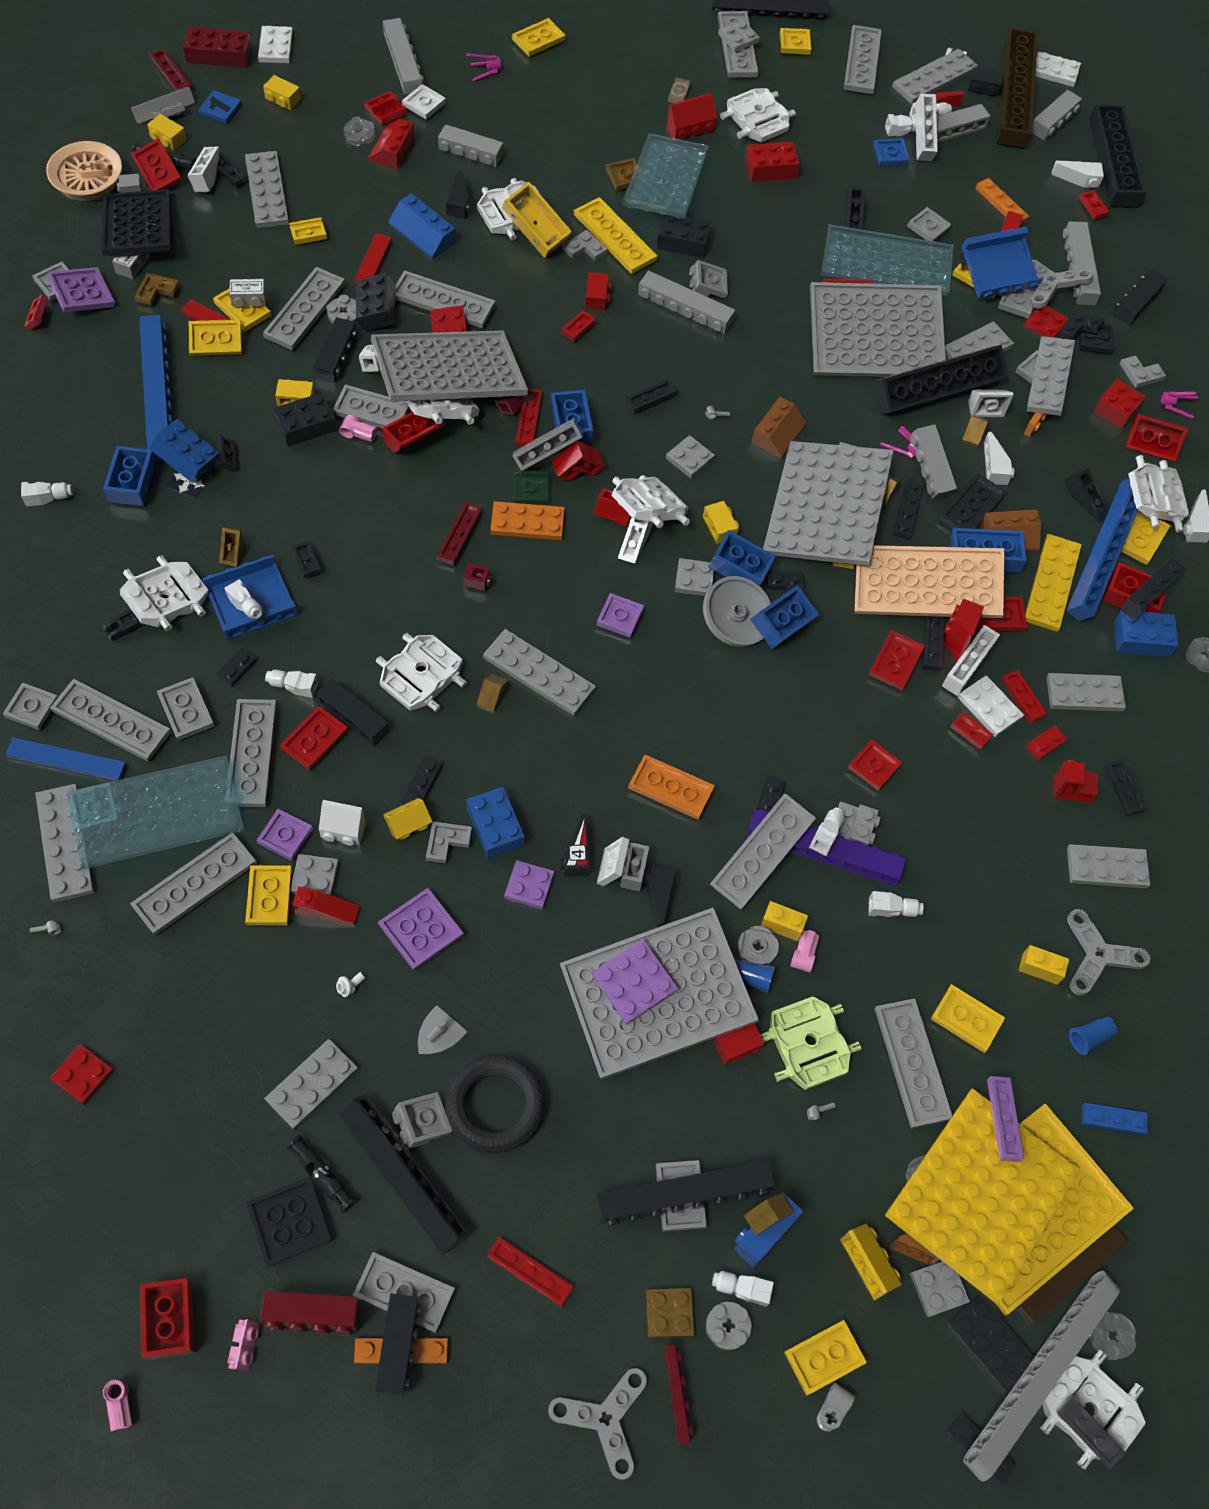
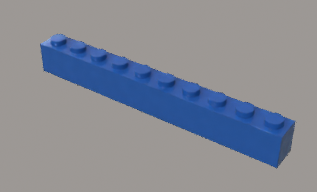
(155, 377)
(1104, 554)

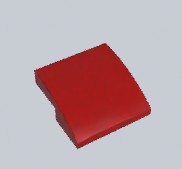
(386, 108)

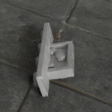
(166, 105)

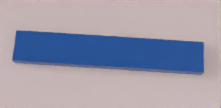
(66, 759)

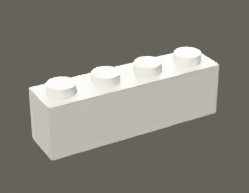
(926, 127)
(970, 660)

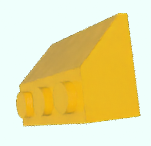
(871, 1261)

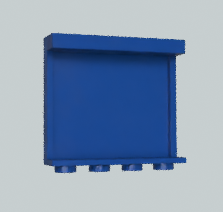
(1000, 263)
(263, 584)

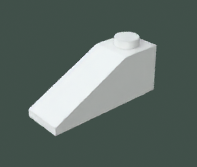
(204, 170)
(1080, 173)
(997, 461)
(1197, 524)
(635, 540)

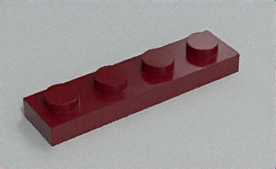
(169, 70)
(459, 533)
(680, 1405)

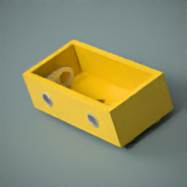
(528, 207)

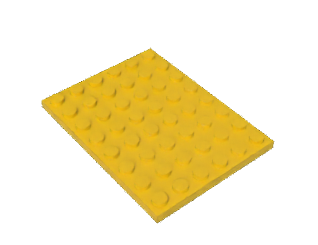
(978, 1209)
(1080, 1219)

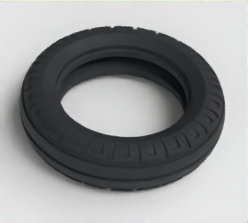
(502, 1141)

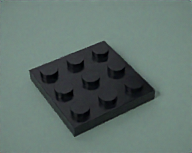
(288, 1221)

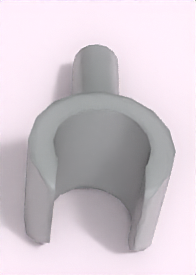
(711, 414)
(52, 927)
(814, 1111)

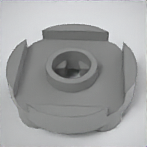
(340, 304)
(766, 940)
(737, 1335)

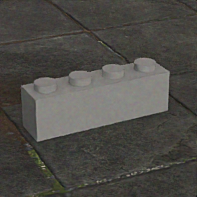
(1056, 114)
(961, 122)
(470, 145)
(547, 444)
(933, 461)

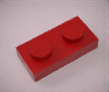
(1094, 205)
(37, 309)
(578, 326)
(971, 730)
(1046, 742)

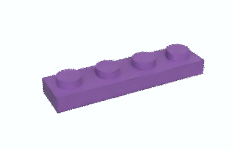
(1005, 1119)

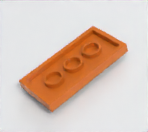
(527, 520)
(671, 787)

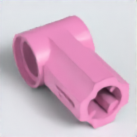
(353, 427)
(804, 954)
(118, 1408)

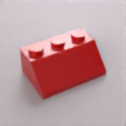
(692, 117)
(393, 143)
(408, 430)
(1156, 437)
(962, 627)

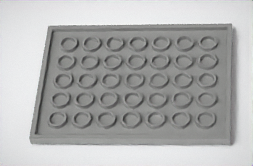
(875, 328)
(448, 365)
(829, 503)
(707, 1003)

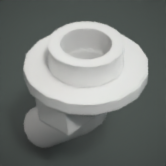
(347, 987)

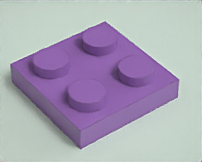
(620, 615)
(284, 834)
(529, 884)

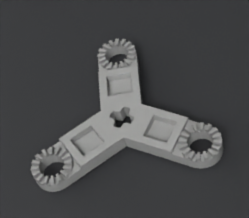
(1059, 280)
(1093, 965)
(587, 1416)

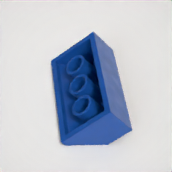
(422, 226)
(983, 538)

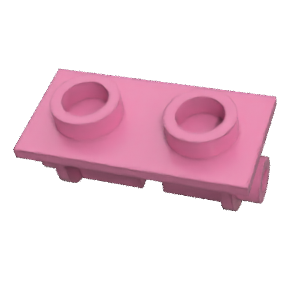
(241, 1357)

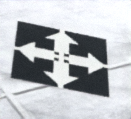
(184, 486)

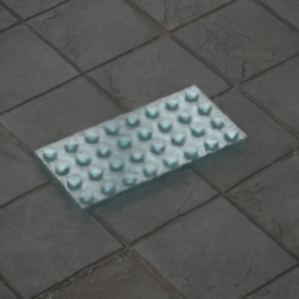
(666, 176)
(886, 258)
(154, 812)

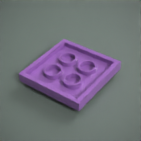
(80, 289)
(420, 929)
(634, 981)

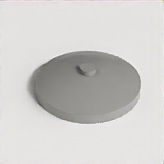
(731, 606)

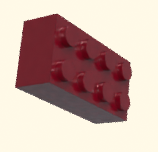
(217, 47)
(310, 1312)

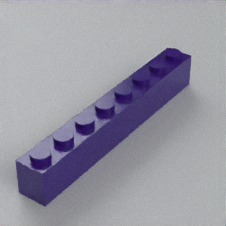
(846, 855)

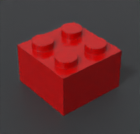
(1119, 403)

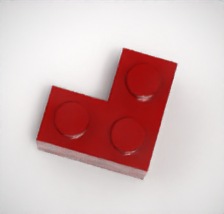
(577, 459)
(1075, 783)

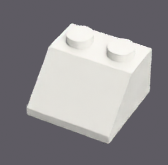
(989, 402)
(341, 823)

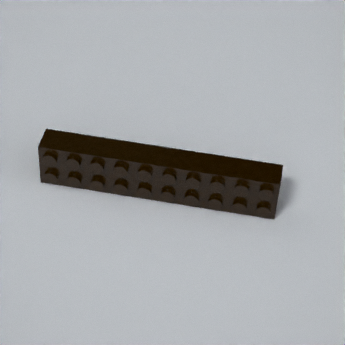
(1017, 88)

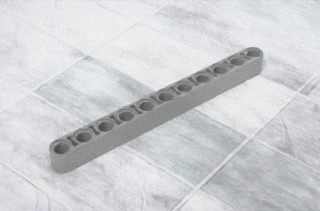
(1041, 1376)

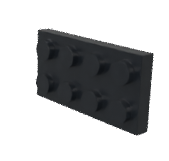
(973, 503)
(991, 1343)

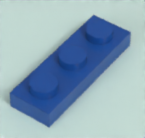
(1114, 1119)

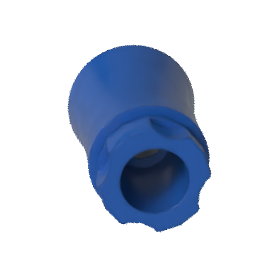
(756, 974)
(1092, 1034)

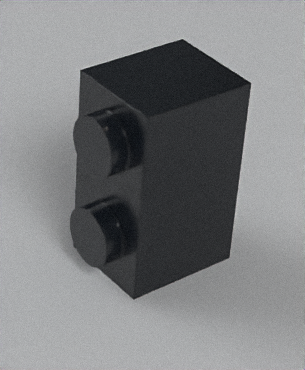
(985, 81)

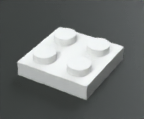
(424, 101)
(613, 861)

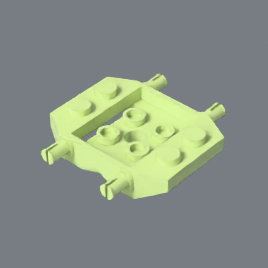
(796, 1051)

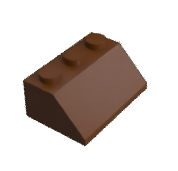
(779, 427)
(1023, 520)

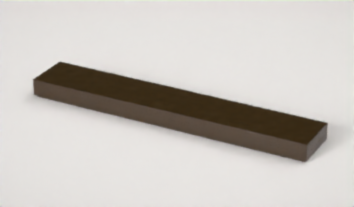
(1072, 1274)

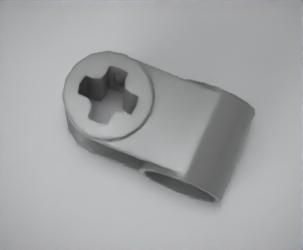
(837, 1405)

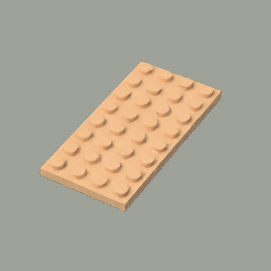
(930, 581)

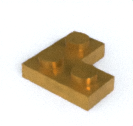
(155, 285)

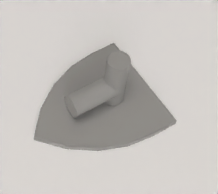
(438, 1032)

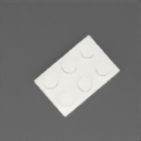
(275, 44)
(1056, 69)
(990, 706)

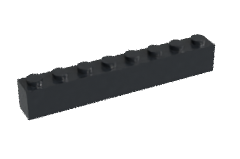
(791, 7)
(404, 1174)
(684, 1192)

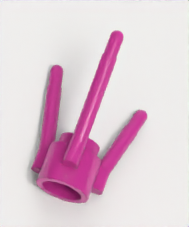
(492, 64)
(1170, 398)
(912, 452)

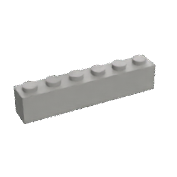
(402, 55)
(1081, 257)
(686, 302)

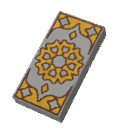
(679, 90)

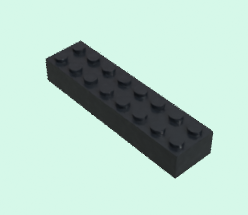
(1117, 155)
(941, 379)

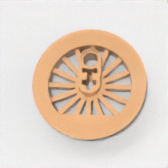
(101, 170)

